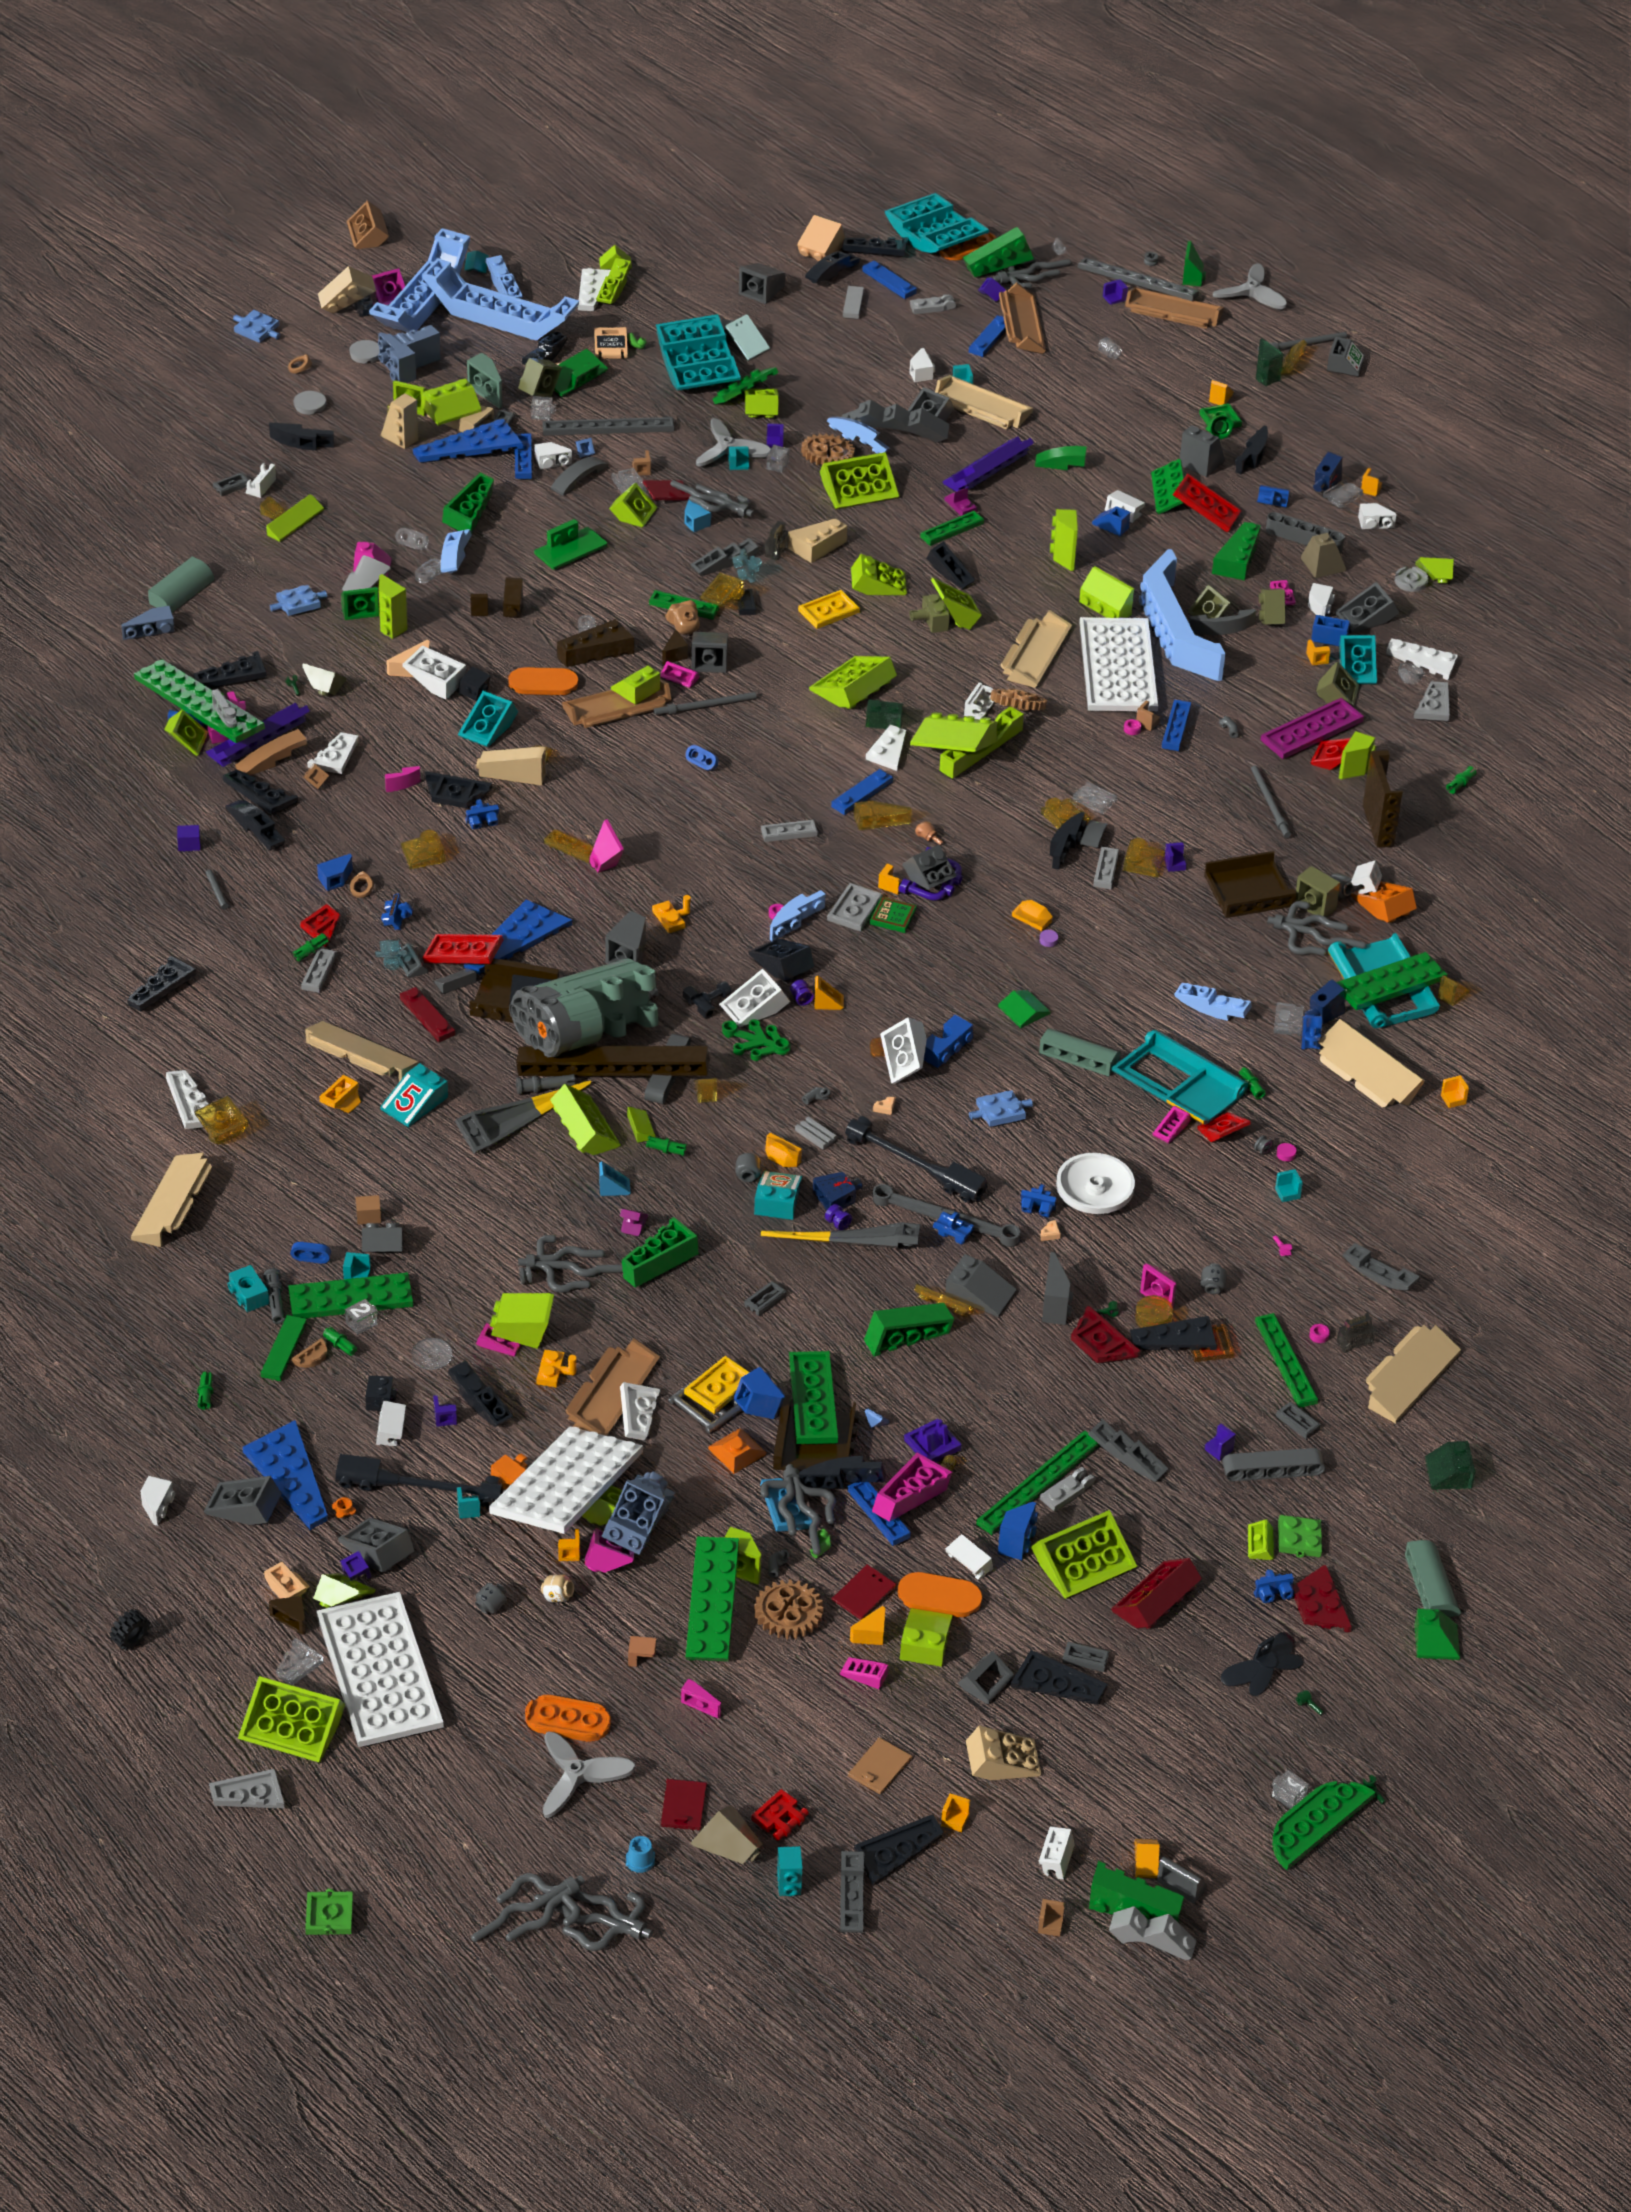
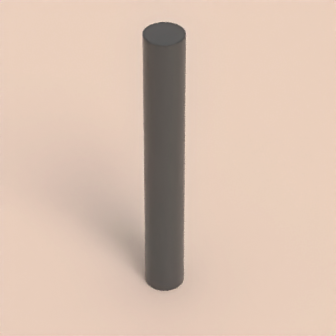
(216, 888)

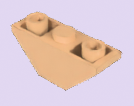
(395, 664)

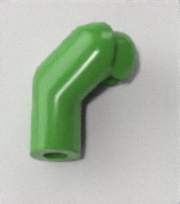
(636, 343)
(825, 1542)

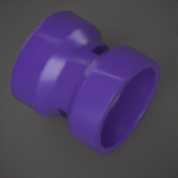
(801, 992)
(839, 1217)

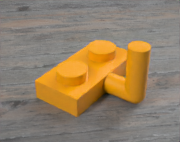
(669, 916)
(552, 1367)

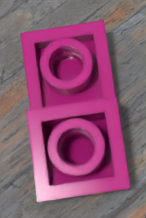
(1289, 597)
(397, 781)

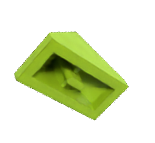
(607, 259)

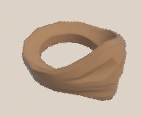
(306, 365)
(364, 877)

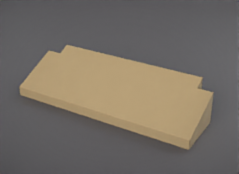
(983, 403)
(1036, 649)
(358, 1050)
(1375, 1070)
(172, 1198)
(1413, 1369)

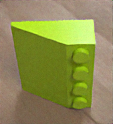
(859, 480)
(855, 680)
(955, 732)
(1084, 1554)
(291, 1719)

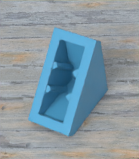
(612, 1181)

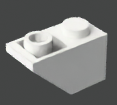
(921, 366)
(552, 455)
(1376, 516)
(1321, 599)
(156, 1496)

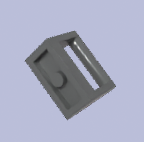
(992, 1661)
(1180, 1880)

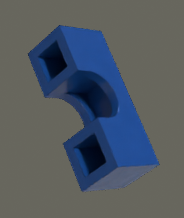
(955, 1035)

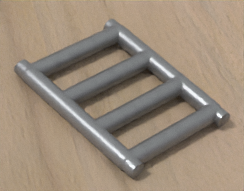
(709, 1426)

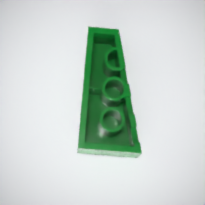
(999, 254)
(468, 505)
(1238, 552)
(660, 1253)
(907, 1325)
(1116, 1892)

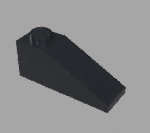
(949, 566)

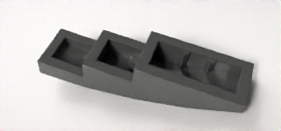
(721, 559)
(1125, 1450)

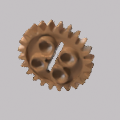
(816, 449)
(1018, 699)
(788, 1609)

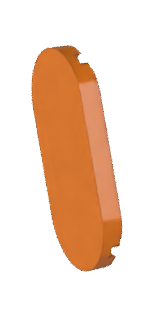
(962, 249)
(543, 681)
(939, 1594)
(568, 1718)

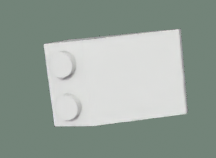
(435, 671)
(755, 1000)
(904, 1048)

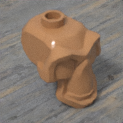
(684, 617)

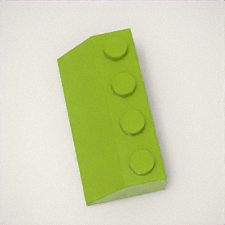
(584, 1121)

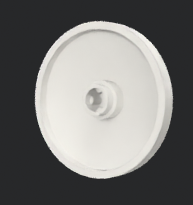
(1095, 1183)

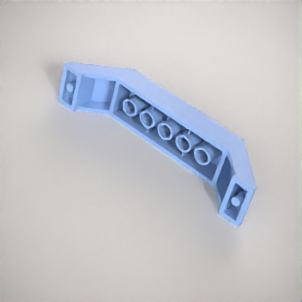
(417, 299)
(492, 307)
(1171, 625)

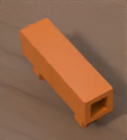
(508, 1469)

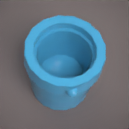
(640, 1855)

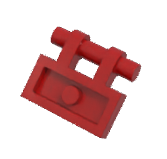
(775, 1810)

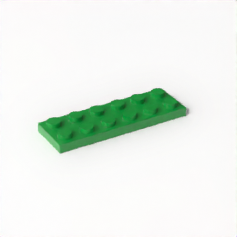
(1391, 980)
(335, 1296)
(813, 1397)
(712, 1599)

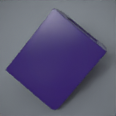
(991, 288)
(1115, 291)
(775, 434)
(188, 838)
(1174, 857)
(445, 1413)
(1222, 1443)
(355, 1566)

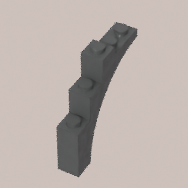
(896, 417)

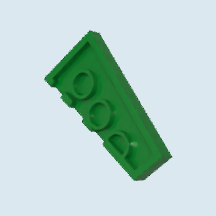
(745, 383)

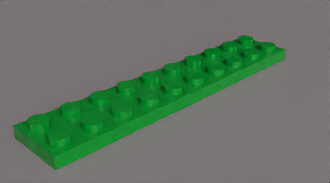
(196, 700)

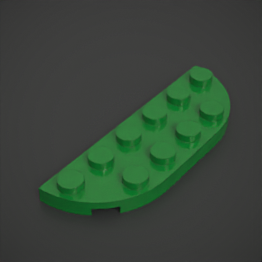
(1316, 1819)

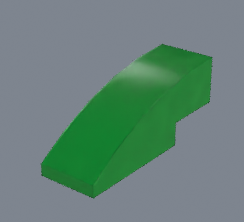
(1062, 457)

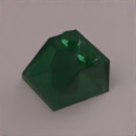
(1268, 363)
(883, 714)
(1451, 1466)

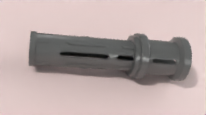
(535, 1084)
(274, 1291)

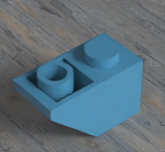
(696, 517)

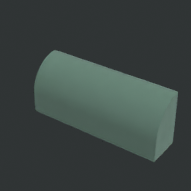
(181, 584)
(1078, 1052)
(1431, 1577)

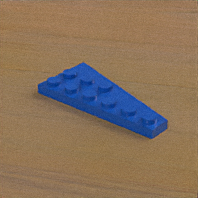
(471, 442)
(525, 929)
(286, 1461)

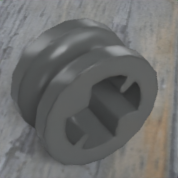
(1151, 258)
(1263, 1145)
(525, 1274)

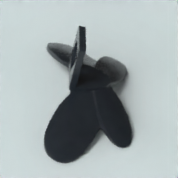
(1260, 1669)

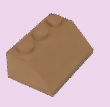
(367, 227)

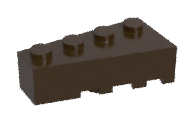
(595, 643)

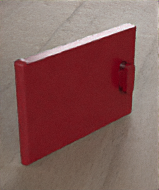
(664, 491)
(864, 1592)
(683, 1804)

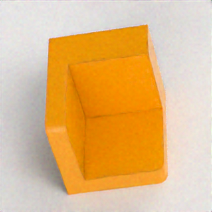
(1370, 484)
(1317, 655)
(887, 881)
(1454, 1091)
(569, 1548)
(955, 1812)

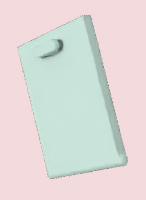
(747, 337)

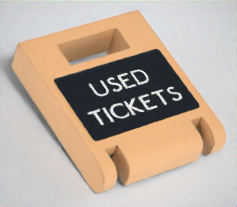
(610, 342)

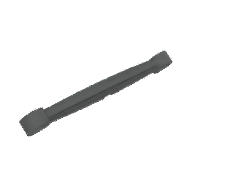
(935, 1211)

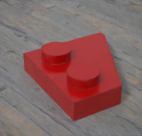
(321, 922)

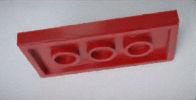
(1207, 502)
(463, 948)

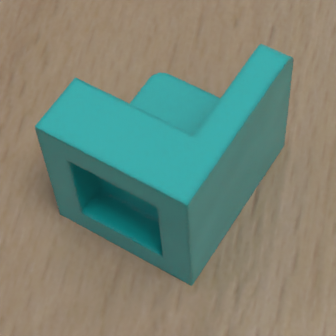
(476, 261)
(963, 372)
(739, 458)
(1288, 1185)
(356, 1265)
(467, 1506)

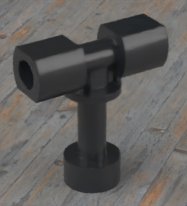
(703, 1000)

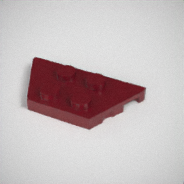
(1101, 1339)
(1320, 1601)

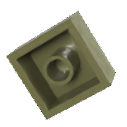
(539, 377)
(1318, 890)

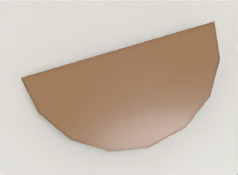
(311, 1356)

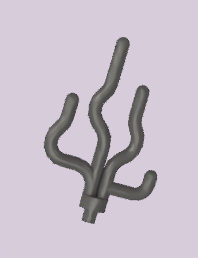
(1014, 276)
(718, 497)
(1295, 925)
(550, 1262)
(795, 1487)
(553, 1896)
(619, 1923)

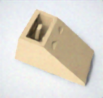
(1001, 1755)

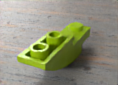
(614, 282)

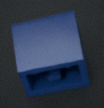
(1329, 629)
(759, 1395)
(1017, 1530)

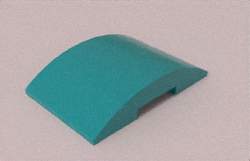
(933, 224)
(696, 352)

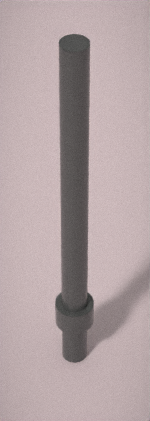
(1312, 340)
(672, 708)
(1280, 821)

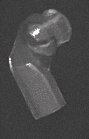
(1057, 246)

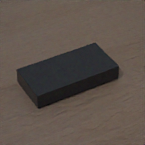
(746, 603)

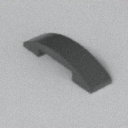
(578, 470)
(1222, 625)
(1375, 1270)
(851, 1891)

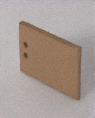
(879, 1765)

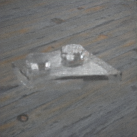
(298, 1662)

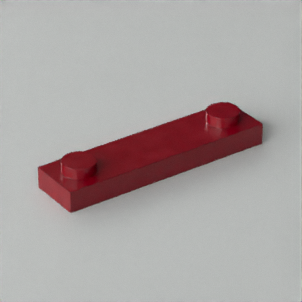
(427, 1014)

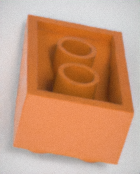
(1388, 901)

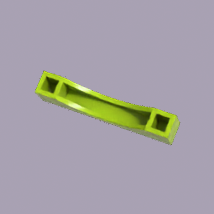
(956, 761)

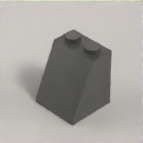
(760, 282)
(1200, 451)
(709, 652)
(626, 939)

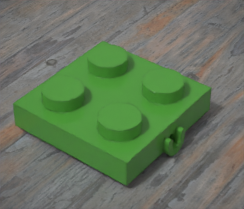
(1300, 1535)
(329, 1913)

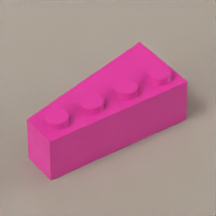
(913, 1485)

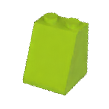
(522, 1317)

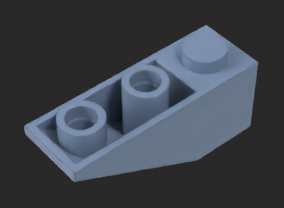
(151, 622)

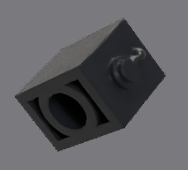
(474, 683)
(379, 1390)

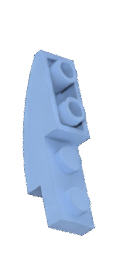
(501, 278)
(852, 429)
(453, 550)
(794, 911)
(1208, 1002)

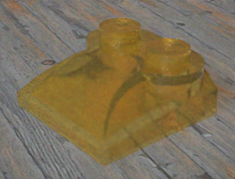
(723, 590)
(1060, 811)
(424, 850)
(1143, 858)
(222, 1120)

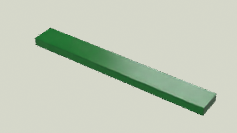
(1039, 1481)

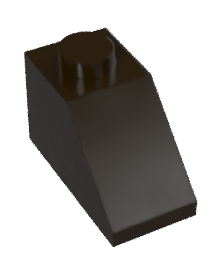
(513, 597)

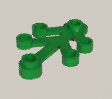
(777, 1045)

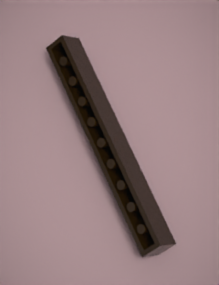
(616, 1061)

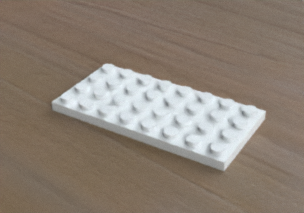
(1118, 664)
(566, 1479)
(379, 1669)

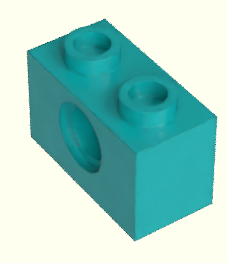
(248, 1288)
(789, 1871)

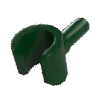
(293, 684)
(1112, 1309)
(1305, 1697)
(1372, 1785)

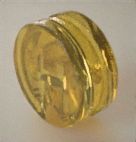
(1153, 1311)

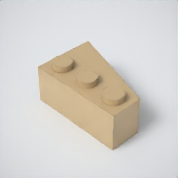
(346, 289)
(402, 422)
(817, 539)

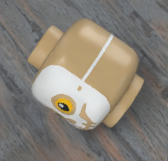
(557, 1588)

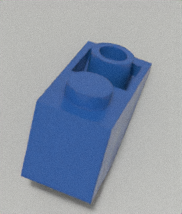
(1113, 520)
(335, 872)

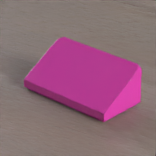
(679, 674)

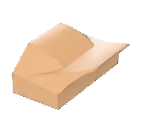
(285, 1582)

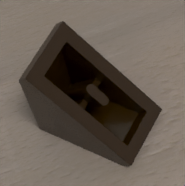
(479, 604)
(675, 649)
(289, 1612)

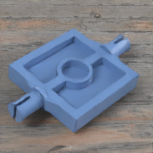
(256, 326)
(298, 600)
(1000, 1108)

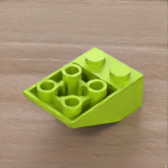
(877, 577)

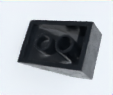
(783, 958)

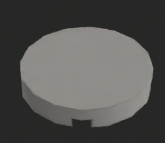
(364, 351)
(309, 402)
(1411, 579)

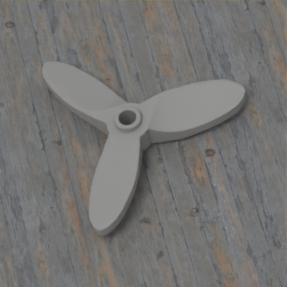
(1255, 289)
(725, 441)
(578, 1771)

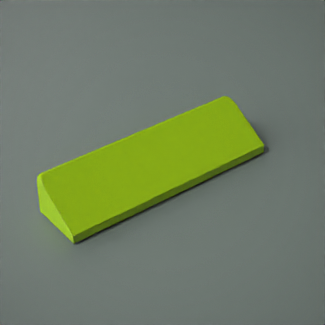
(294, 518)

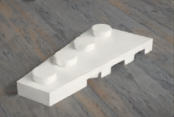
(589, 288)
(1421, 656)
(186, 1097)

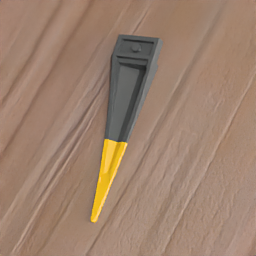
(491, 1125)
(880, 1236)

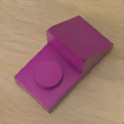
(960, 502)
(633, 1221)

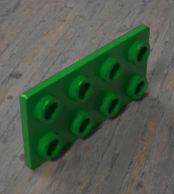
(578, 371)
(1165, 482)
(568, 544)

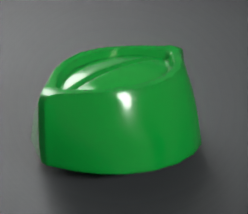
(1220, 426)

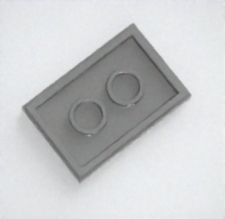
(854, 907)

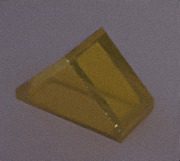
(1451, 991)
(706, 1090)

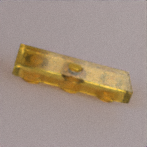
(1292, 357)
(569, 845)
(927, 1294)

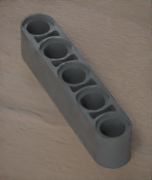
(1299, 530)
(660, 1085)
(1273, 1464)

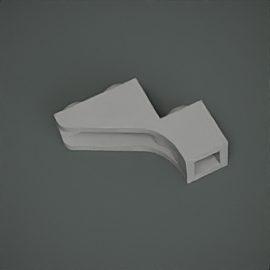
(1161, 1932)

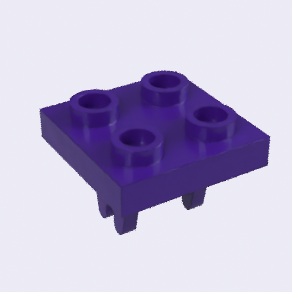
(933, 1441)

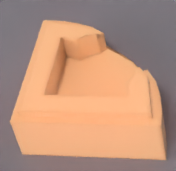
(885, 1106)
(1050, 1231)

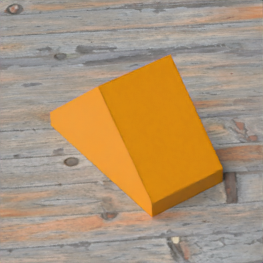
(1220, 393)
(827, 996)
(869, 1629)
(1146, 1858)

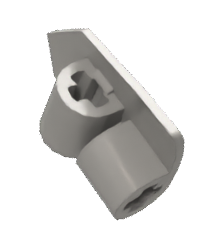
(366, 574)

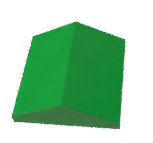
(1023, 1008)

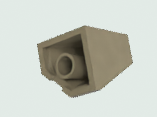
(1322, 556)
(729, 1837)

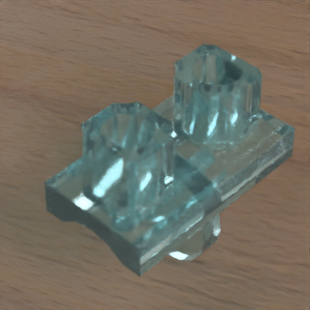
(749, 565)
(391, 950)

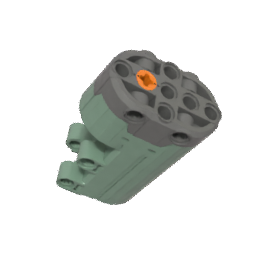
(584, 1005)

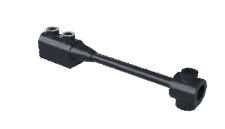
(955, 1178)
(369, 1473)

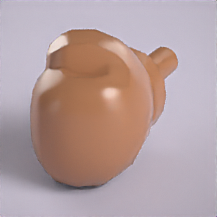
(927, 831)

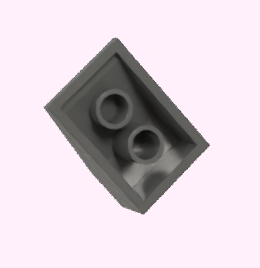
(934, 403)
(1368, 609)
(979, 1286)
(1056, 1294)
(244, 1500)
(378, 1543)

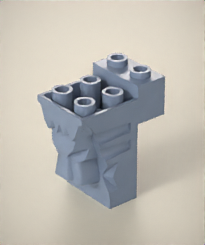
(408, 351)
(638, 1511)

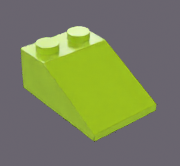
(761, 402)
(959, 604)
(925, 1637)

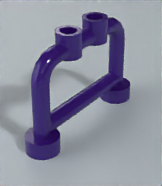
(946, 888)

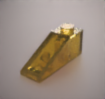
(878, 814)

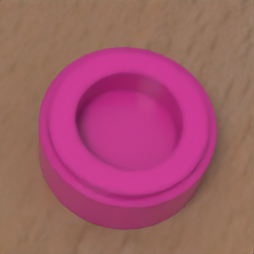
(1132, 727)
(774, 909)
(1286, 1152)
(1319, 1333)

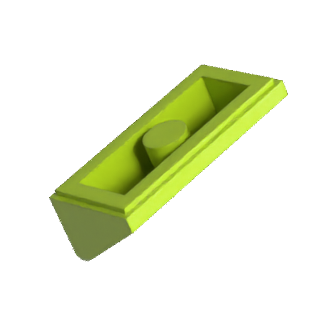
(640, 1124)
(1260, 1540)

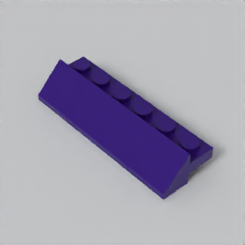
(988, 464)
(274, 726)

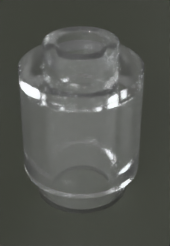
(1109, 348)

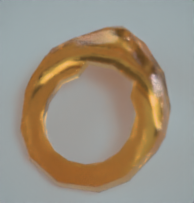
(875, 1048)

